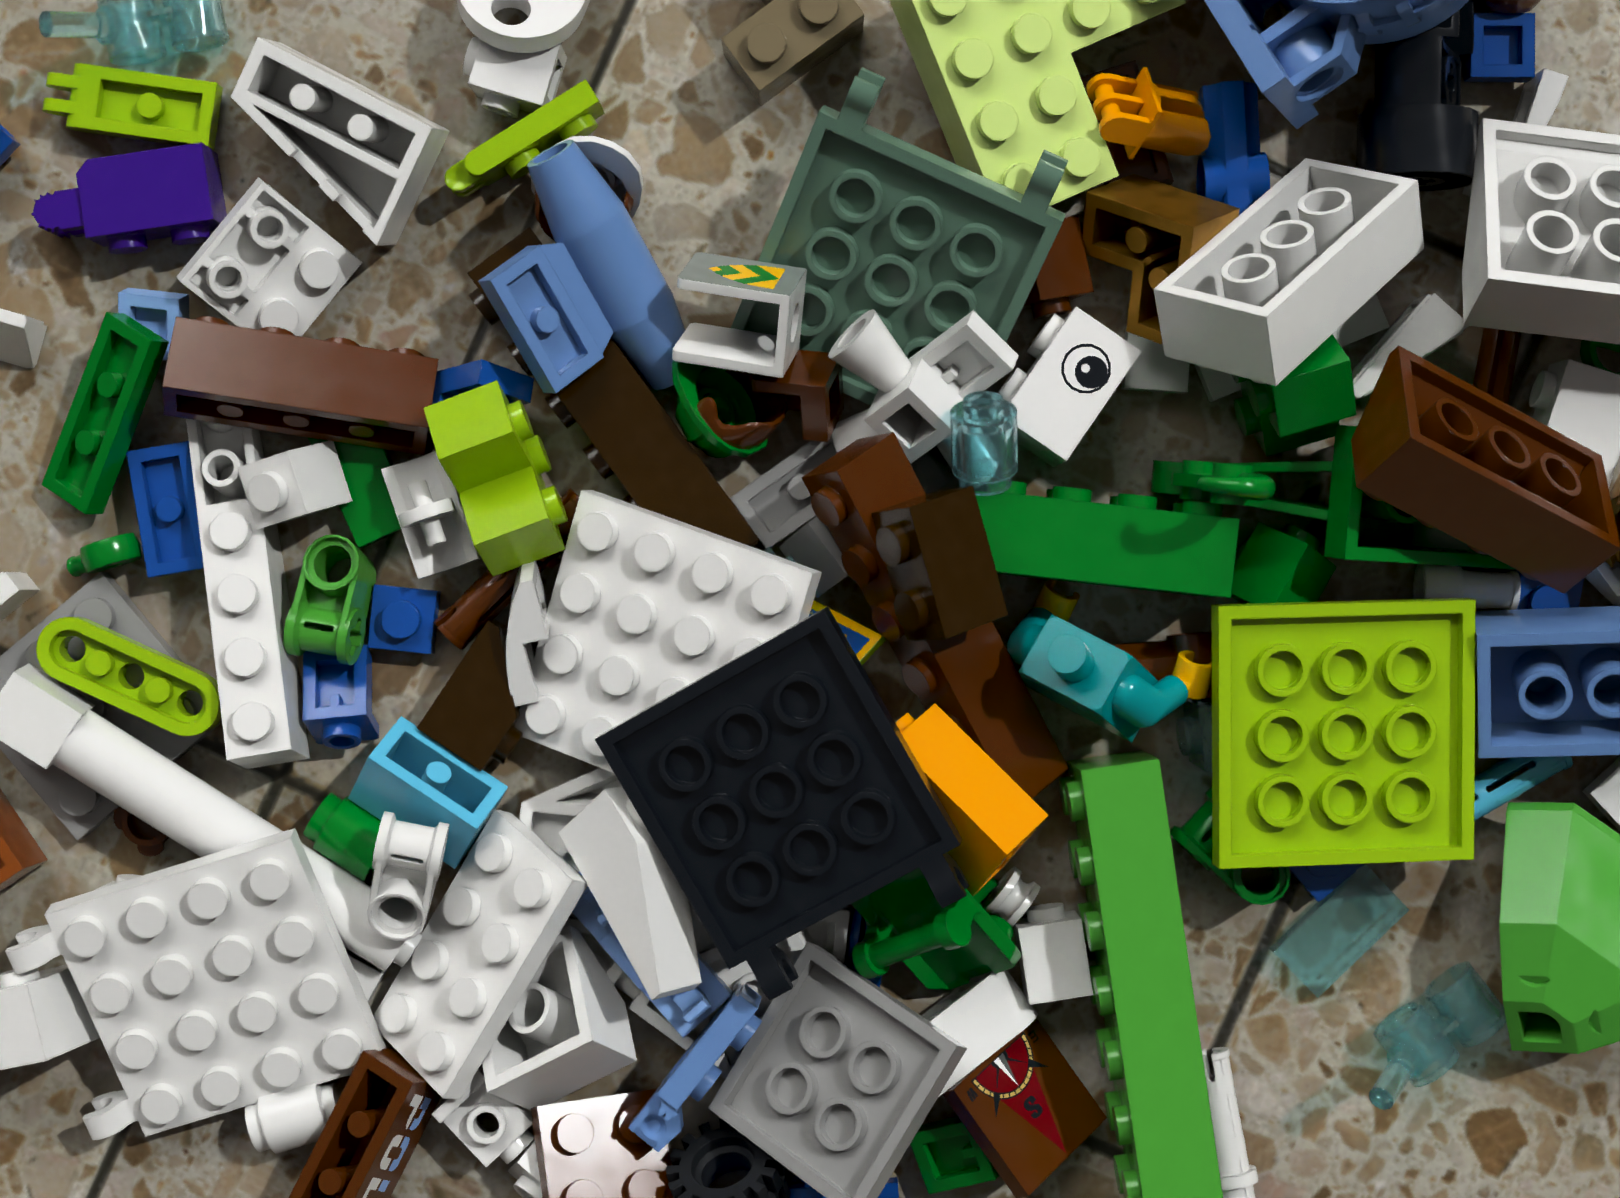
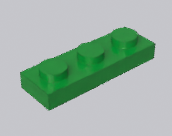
(105, 413)

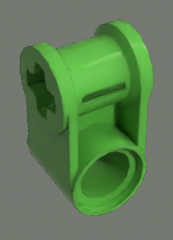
(328, 614)

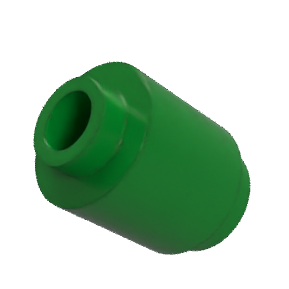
(344, 835)

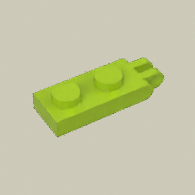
(137, 105)
(513, 148)

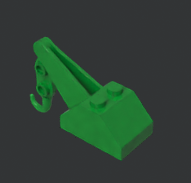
(1355, 522)

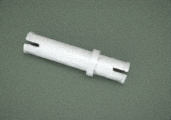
(1235, 1172)

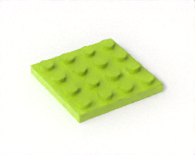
(1343, 732)

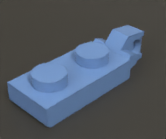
(695, 1071)

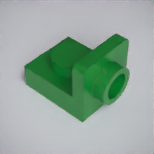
(950, 1156)

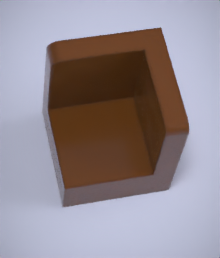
(810, 386)

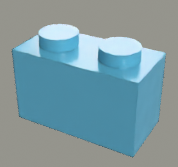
(427, 786)

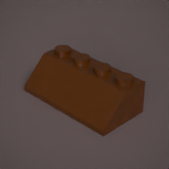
(1484, 473)

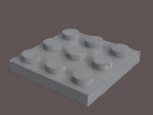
(106, 604)
(837, 1078)

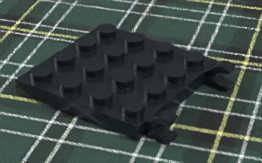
(782, 794)

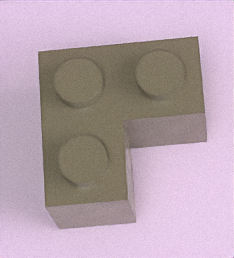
(789, 41)

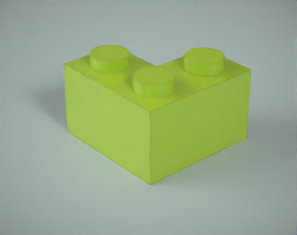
(498, 476)

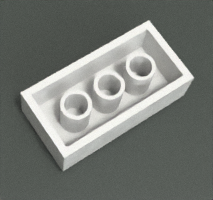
(1289, 270)

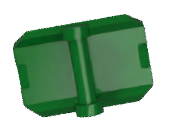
(934, 942)

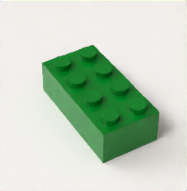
(1113, 542)

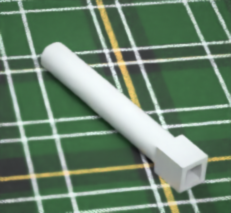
(61, 730)

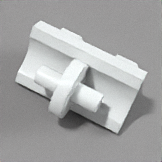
(429, 515)

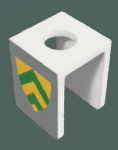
(740, 348)

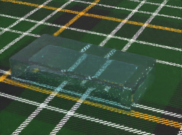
(1339, 930)

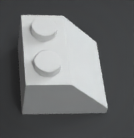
(562, 1031)

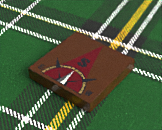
(1025, 1109)

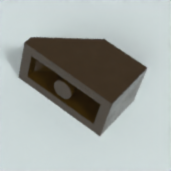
(475, 708)

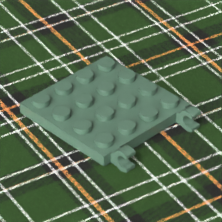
(901, 236)

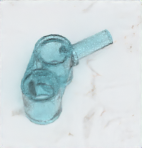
(143, 29)
(1423, 1031)

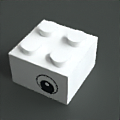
(1067, 384)

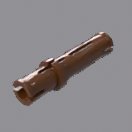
(493, 593)

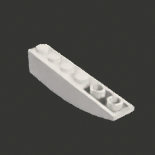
(245, 604)

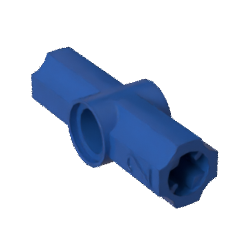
(1232, 165)

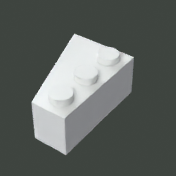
(345, 135)
(41, 1016)

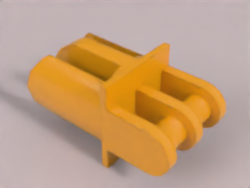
(1148, 114)

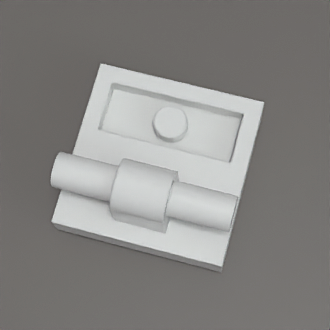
(269, 264)

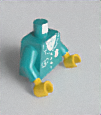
(1094, 675)

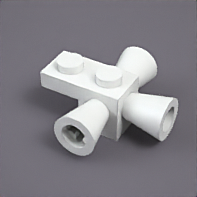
(920, 390)

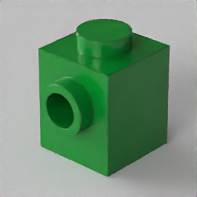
(1280, 567)

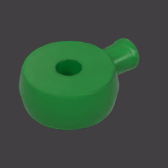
(105, 555)

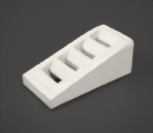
(1420, 329)

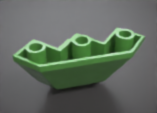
(1560, 929)

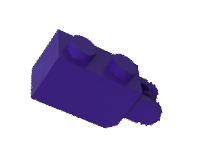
(139, 199)

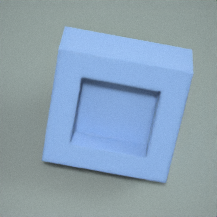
(154, 309)

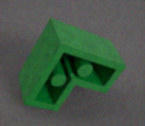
(1302, 405)

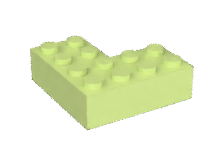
(1010, 85)

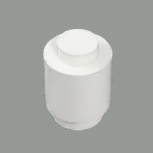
(291, 1117)

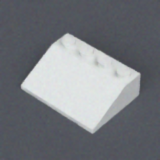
(1544, 232)

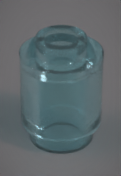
(984, 442)

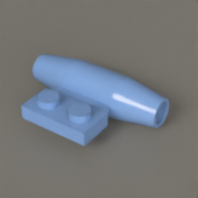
(588, 285)

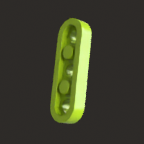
(104, 670)

